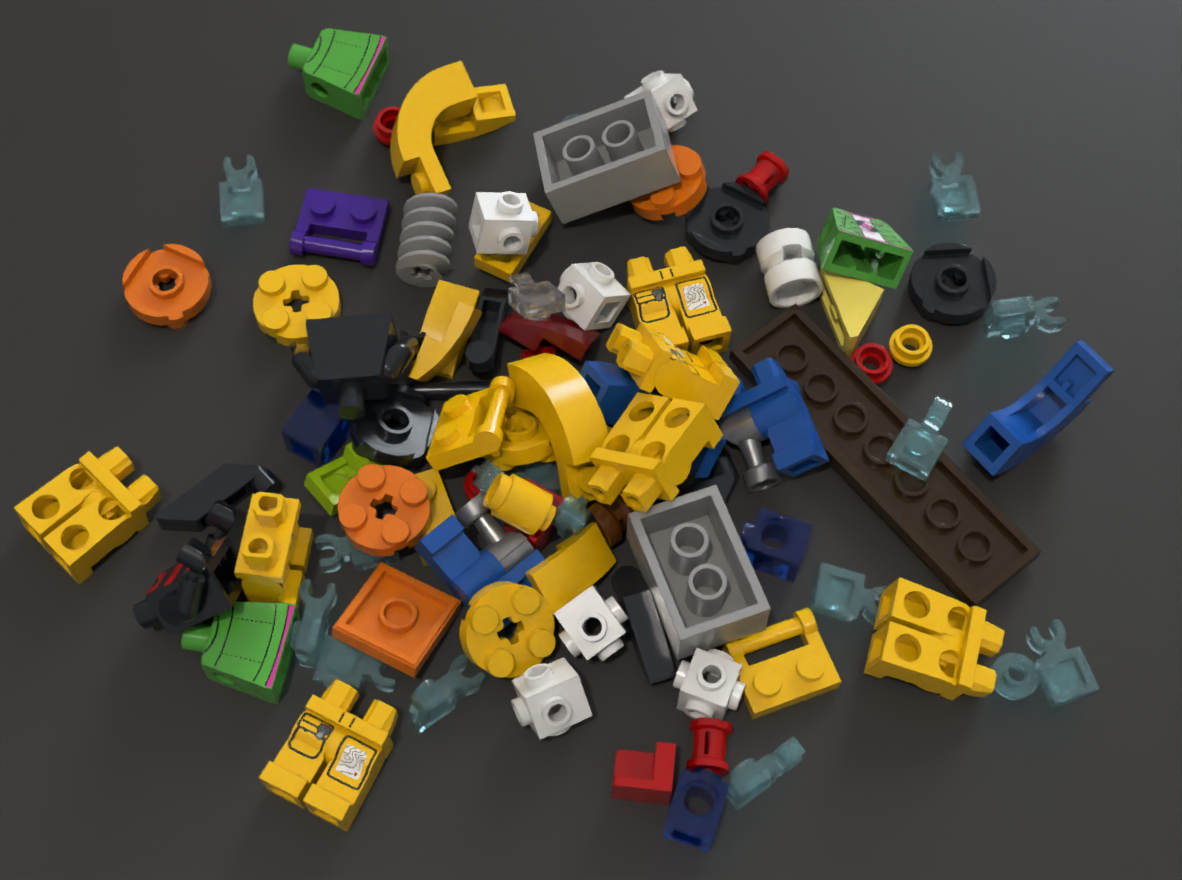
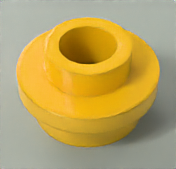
(914, 336)

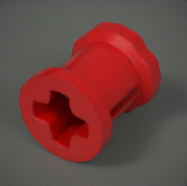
(762, 176)
(709, 745)

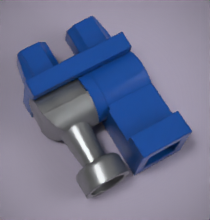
(777, 413)
(467, 569)

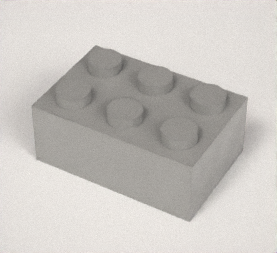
(606, 157)
(697, 572)

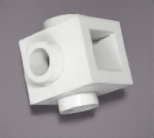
(672, 96)
(502, 223)
(592, 295)
(574, 619)
(550, 698)
(709, 699)

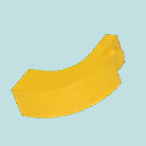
(430, 102)
(567, 411)

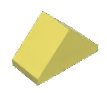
(849, 307)

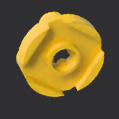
(291, 283)
(523, 440)
(484, 619)

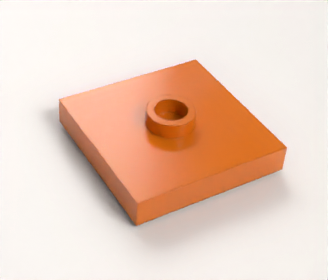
(397, 619)

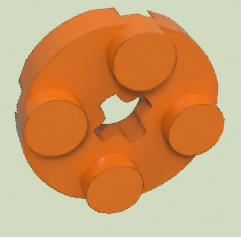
(679, 196)
(171, 306)
(394, 532)

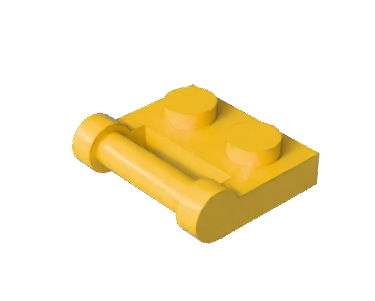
(471, 425)
(788, 676)

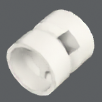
(789, 267)

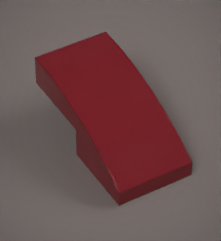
(556, 329)

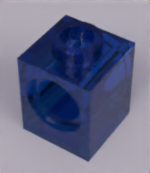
(315, 430)
(789, 531)
(690, 828)

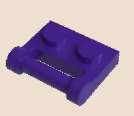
(342, 217)

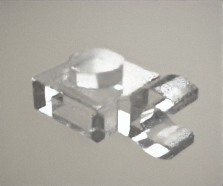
(533, 299)

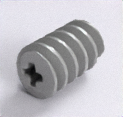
(426, 239)

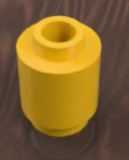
(520, 503)

